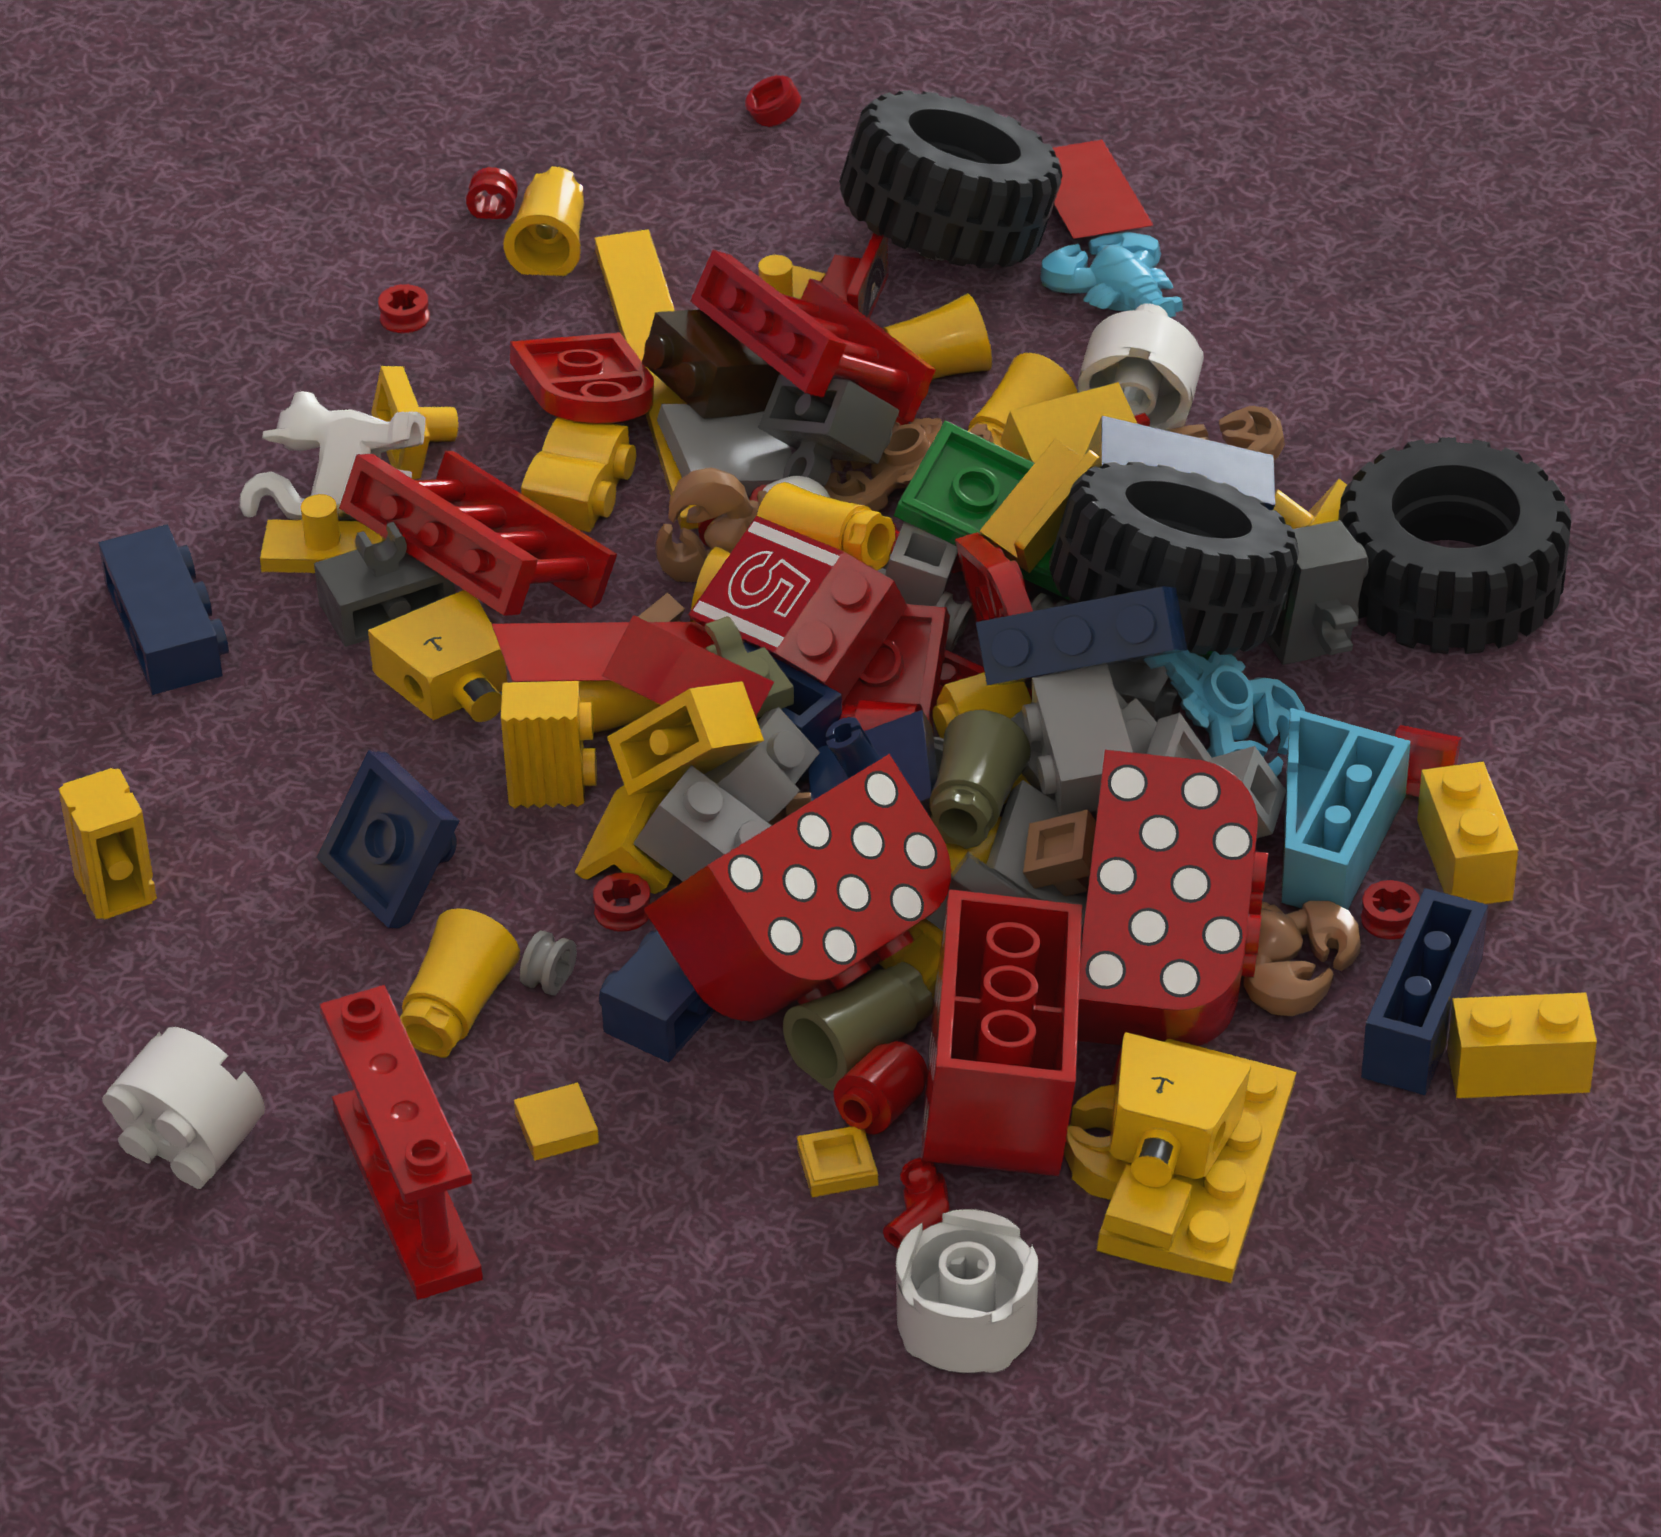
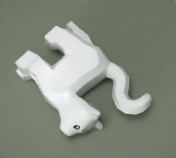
(340, 437)

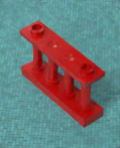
(811, 335)
(478, 532)
(401, 1142)

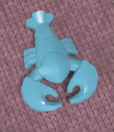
(1119, 276)
(1227, 702)

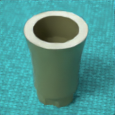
(977, 771)
(844, 1026)

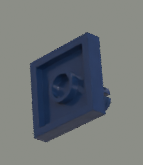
(853, 749)
(388, 839)

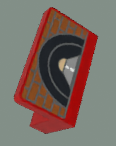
(860, 279)

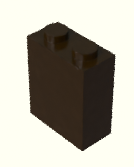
(707, 365)

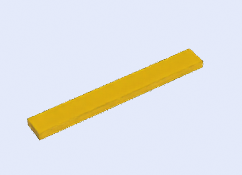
(636, 293)

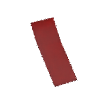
(667, 665)

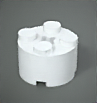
(1150, 359)
(183, 1105)
(967, 1292)

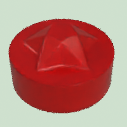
(773, 100)

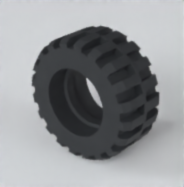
(950, 179)
(1463, 496)
(1178, 530)

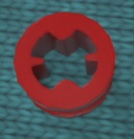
(493, 182)
(403, 296)
(621, 886)
(1389, 895)

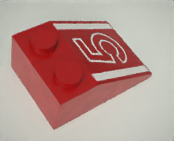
(803, 603)

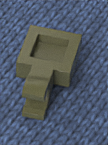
(731, 647)

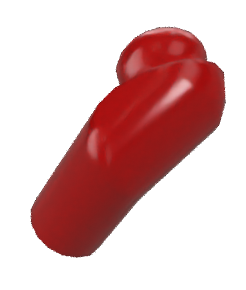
(924, 1200)

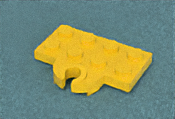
(1219, 1204)

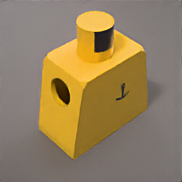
(442, 658)
(1174, 1108)

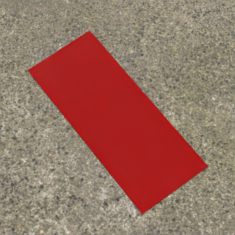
(1095, 192)
(573, 649)

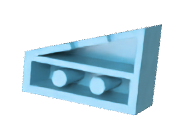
(1338, 805)

